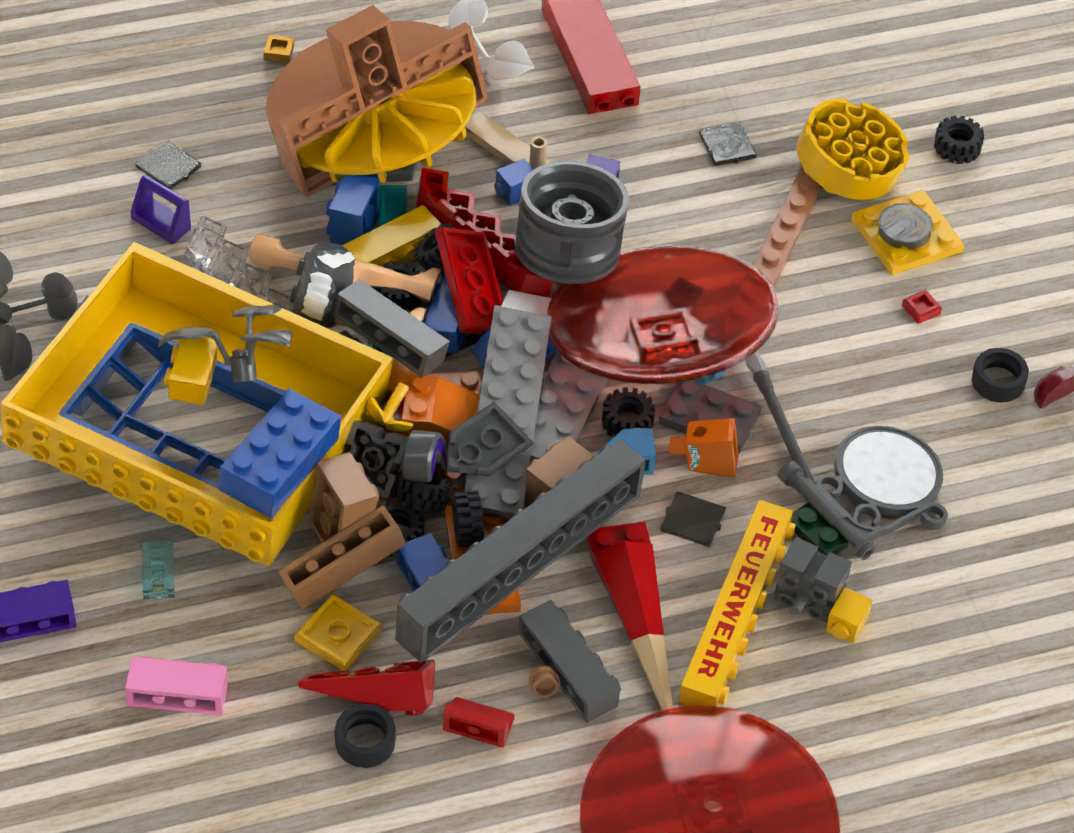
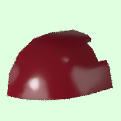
(1054, 386)

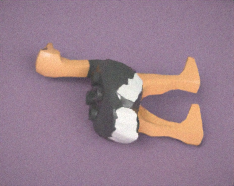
(330, 270)

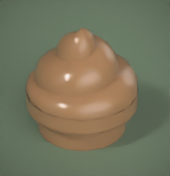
(544, 681)

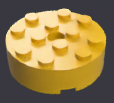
(852, 149)

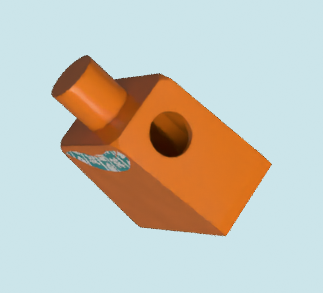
(709, 447)

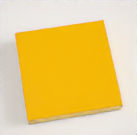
(338, 632)

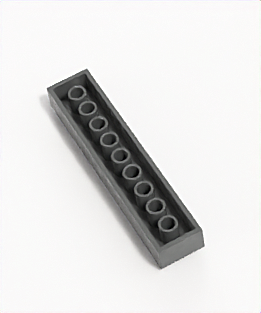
(518, 550)

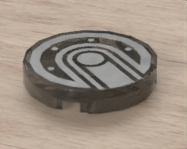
(905, 226)

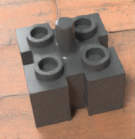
(378, 454)
(811, 579)

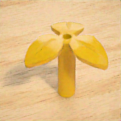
(385, 417)

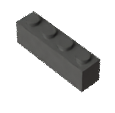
(390, 328)
(565, 650)

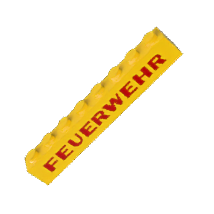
(736, 606)

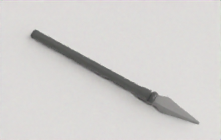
(763, 381)

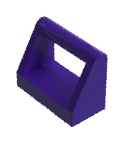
(157, 217)

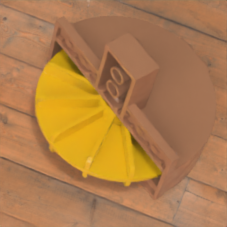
(373, 98)

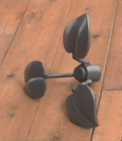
(15, 347)
(243, 360)

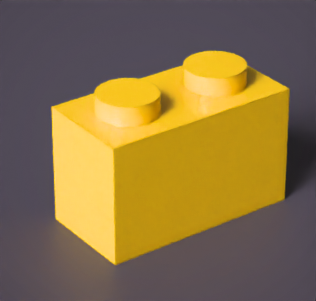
(192, 370)

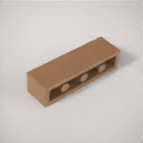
(342, 557)

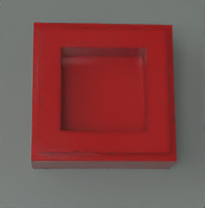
(921, 306)

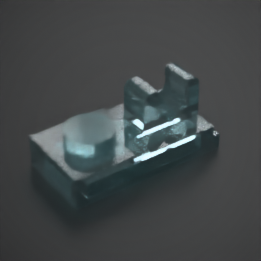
(158, 569)

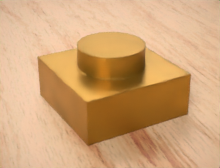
(279, 49)

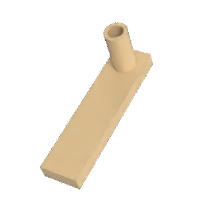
(505, 144)

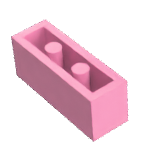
(176, 685)

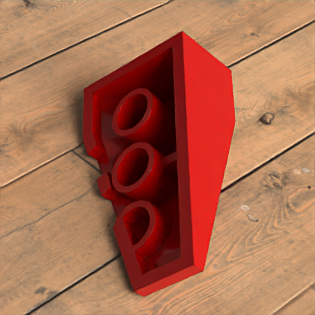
(397, 689)

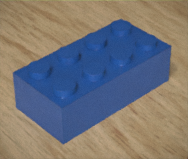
(279, 453)

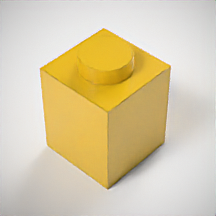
(848, 615)

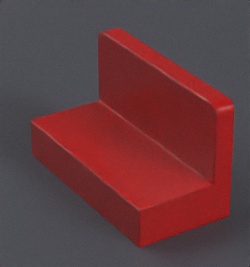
(478, 721)

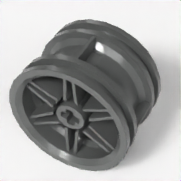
(571, 222)

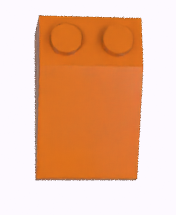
(437, 405)

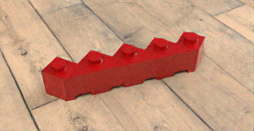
(458, 209)

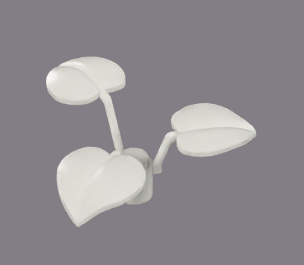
(509, 58)

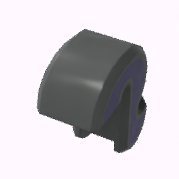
(422, 453)

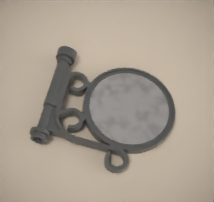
(884, 474)

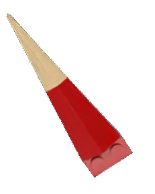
(628, 572)

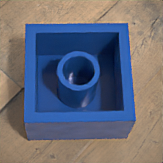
(353, 208)

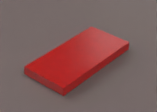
(469, 277)

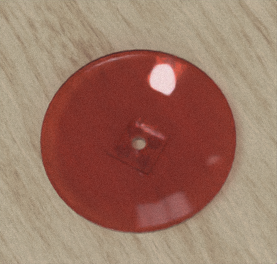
(665, 316)
(679, 758)

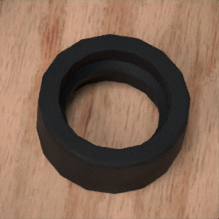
(995, 390)
(360, 715)

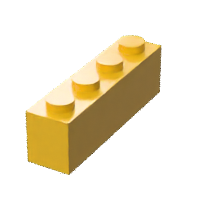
(394, 239)

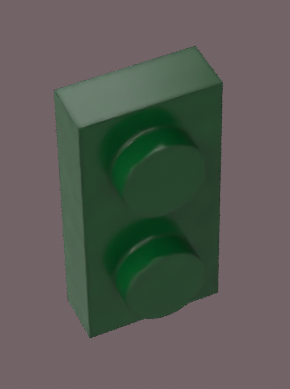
(817, 531)

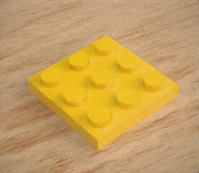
(942, 243)

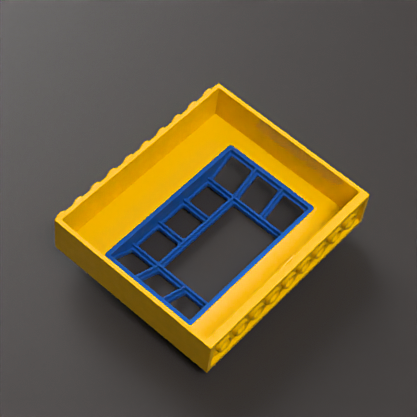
(144, 301)

